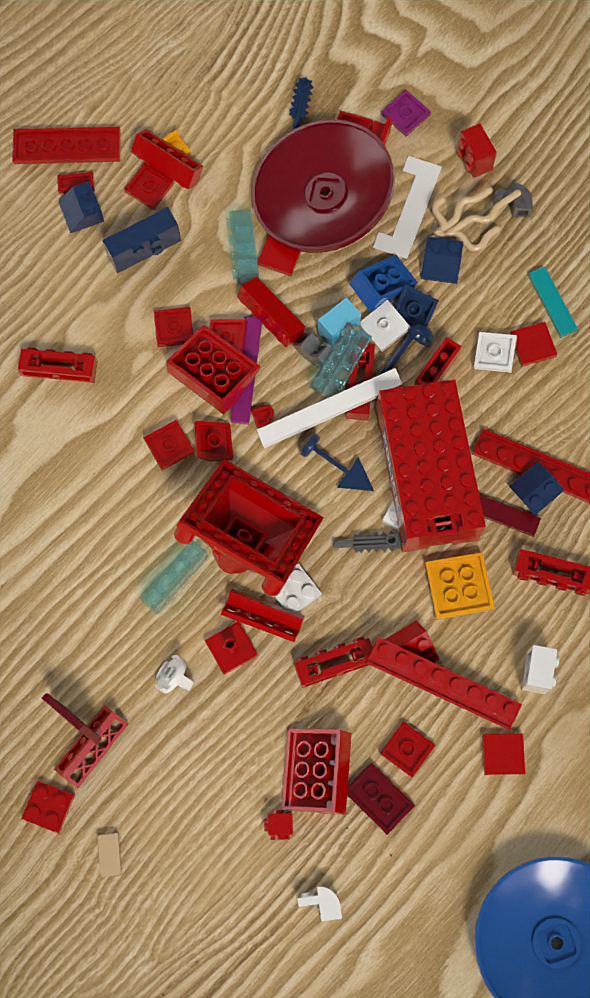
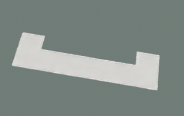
(413, 210)

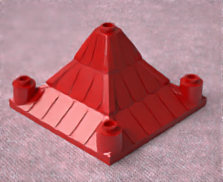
(249, 526)

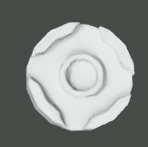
(172, 674)

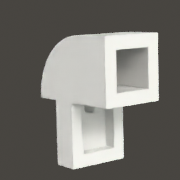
(327, 901)

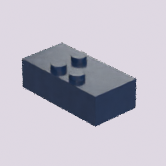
(142, 240)

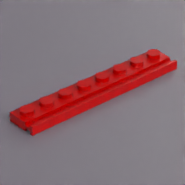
(521, 458)
(443, 683)

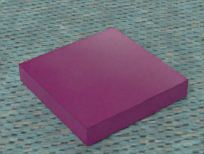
(406, 113)

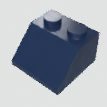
(80, 207)
(442, 260)
(536, 488)

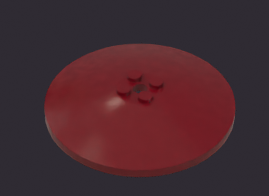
(317, 159)

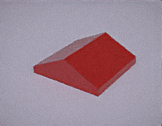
(213, 441)

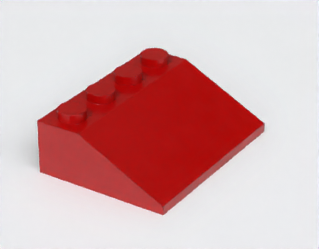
(212, 368)
(316, 771)

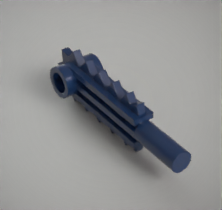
(301, 99)

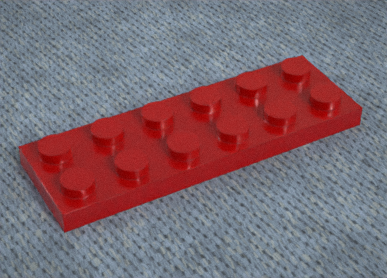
(66, 145)

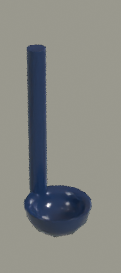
(419, 333)

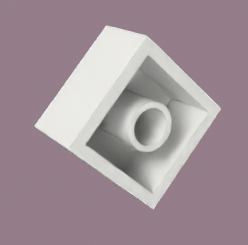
(540, 669)

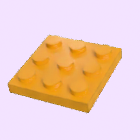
(459, 586)

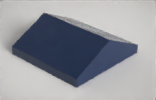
(416, 306)

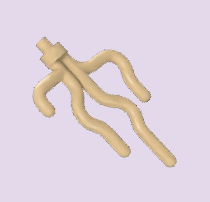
(449, 229)

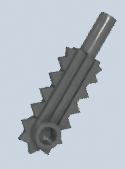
(370, 542)

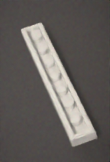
(328, 408)

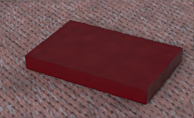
(71, 718)
(379, 798)

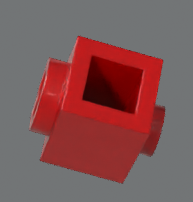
(279, 825)

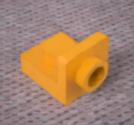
(174, 139)

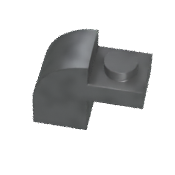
(522, 205)
(312, 348)

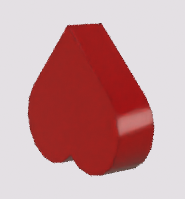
(262, 415)

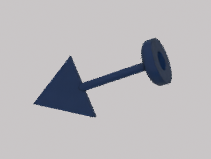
(355, 477)

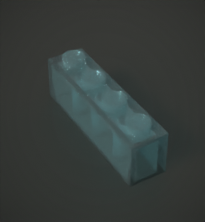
(243, 245)
(340, 361)
(174, 577)

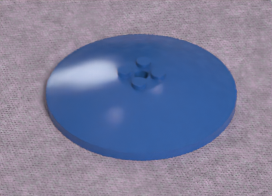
(517, 926)

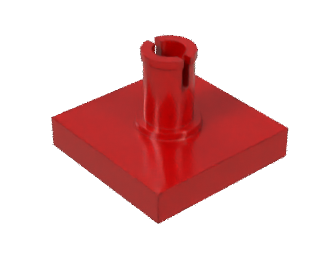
(231, 648)

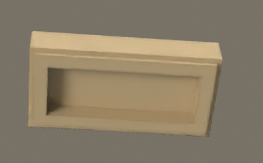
(109, 855)

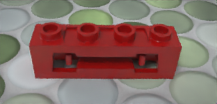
(84, 365)
(362, 412)
(529, 560)
(340, 650)

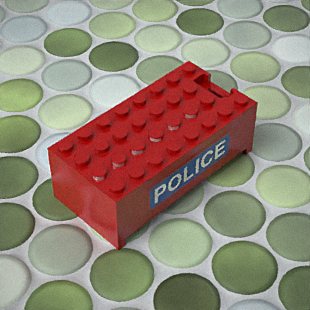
(429, 465)

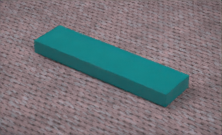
(552, 302)

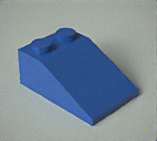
(382, 282)

